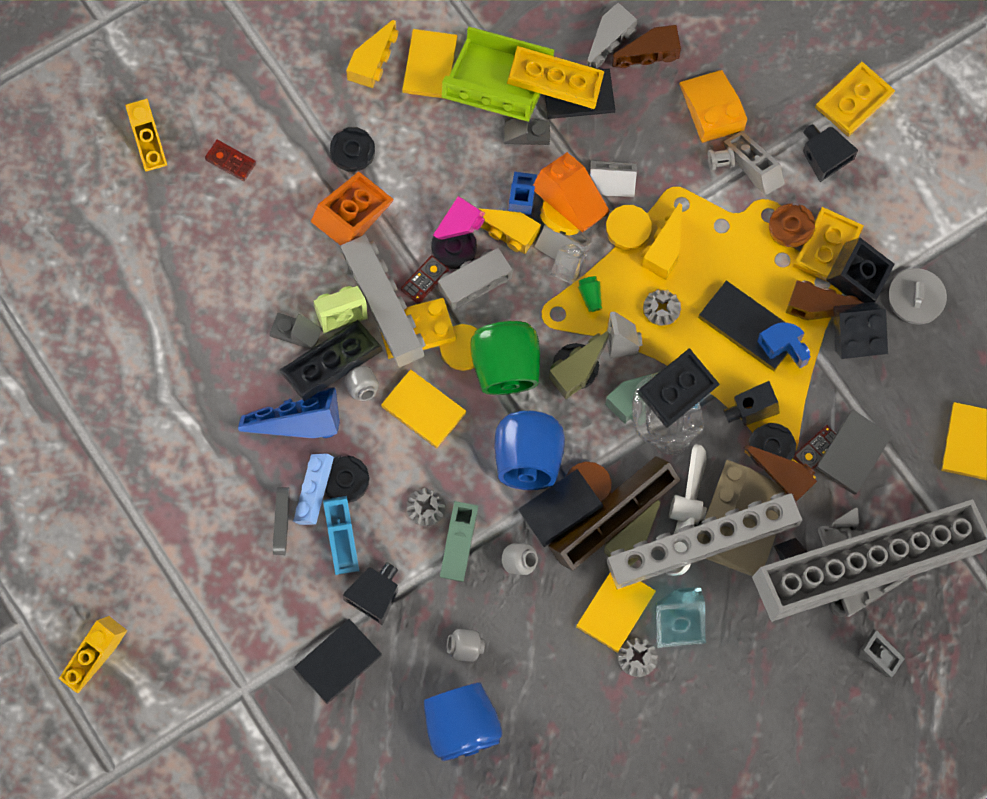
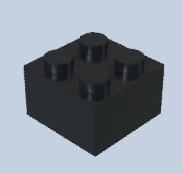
(860, 271)
(860, 330)

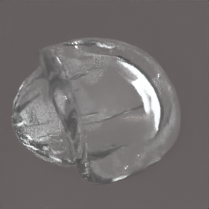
(668, 440)

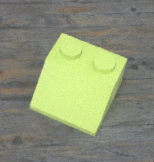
(340, 308)

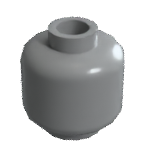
(361, 383)
(519, 559)
(465, 645)

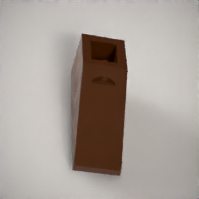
(654, 46)
(814, 302)

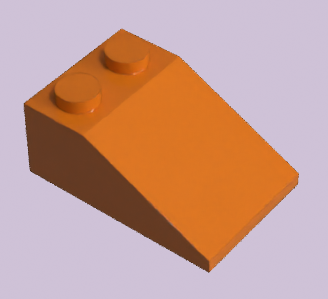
(571, 192)
(351, 209)

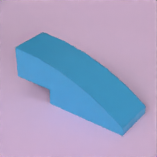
(341, 535)

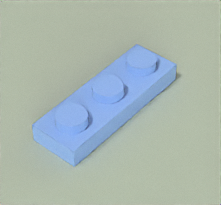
(313, 489)

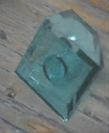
(681, 618)

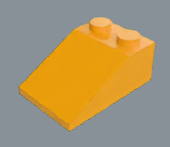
(713, 106)

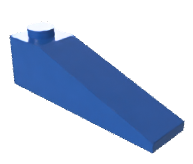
(306, 419)

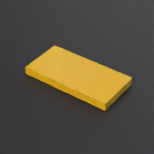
(555, 77)

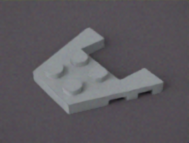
(858, 601)

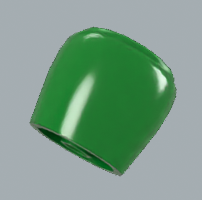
(506, 357)

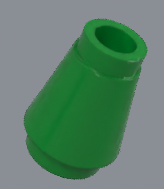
(591, 293)

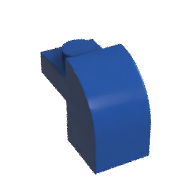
(522, 193)
(783, 338)

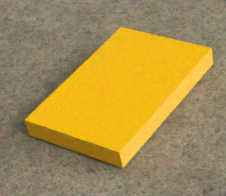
(429, 62)
(855, 99)
(826, 243)
(423, 408)
(966, 442)
(615, 612)

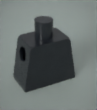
(827, 151)
(762, 401)
(373, 592)

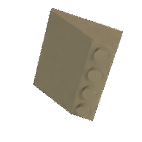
(738, 489)

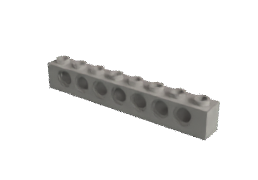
(782, 504)

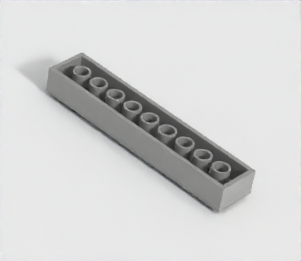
(871, 560)

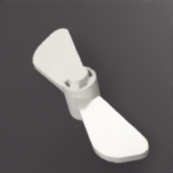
(688, 509)

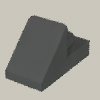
(527, 133)
(296, 330)
(881, 654)

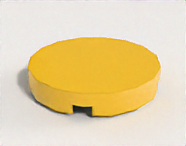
(556, 221)
(628, 227)
(458, 353)

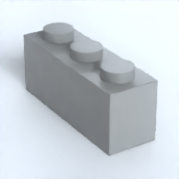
(474, 278)

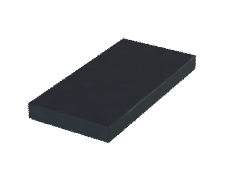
(741, 321)
(331, 360)

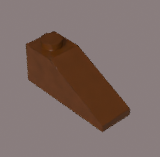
(788, 474)

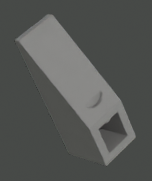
(613, 30)

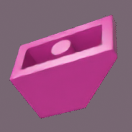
(460, 220)

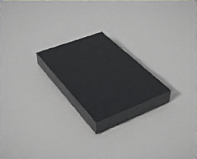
(605, 103)
(678, 388)
(560, 508)
(338, 661)

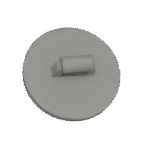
(917, 296)

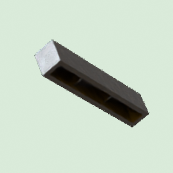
(618, 511)

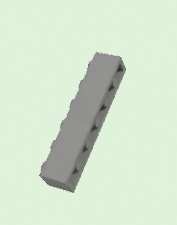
(382, 300)

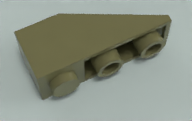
(573, 373)
(634, 532)

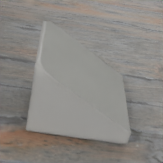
(849, 520)

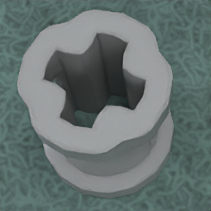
(721, 158)

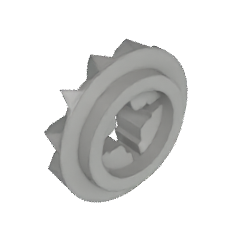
(662, 317)
(429, 517)
(636, 668)

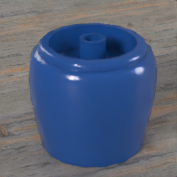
(529, 450)
(461, 722)

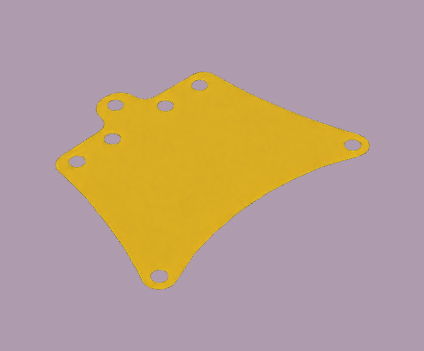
(705, 262)

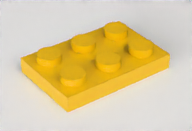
(431, 322)

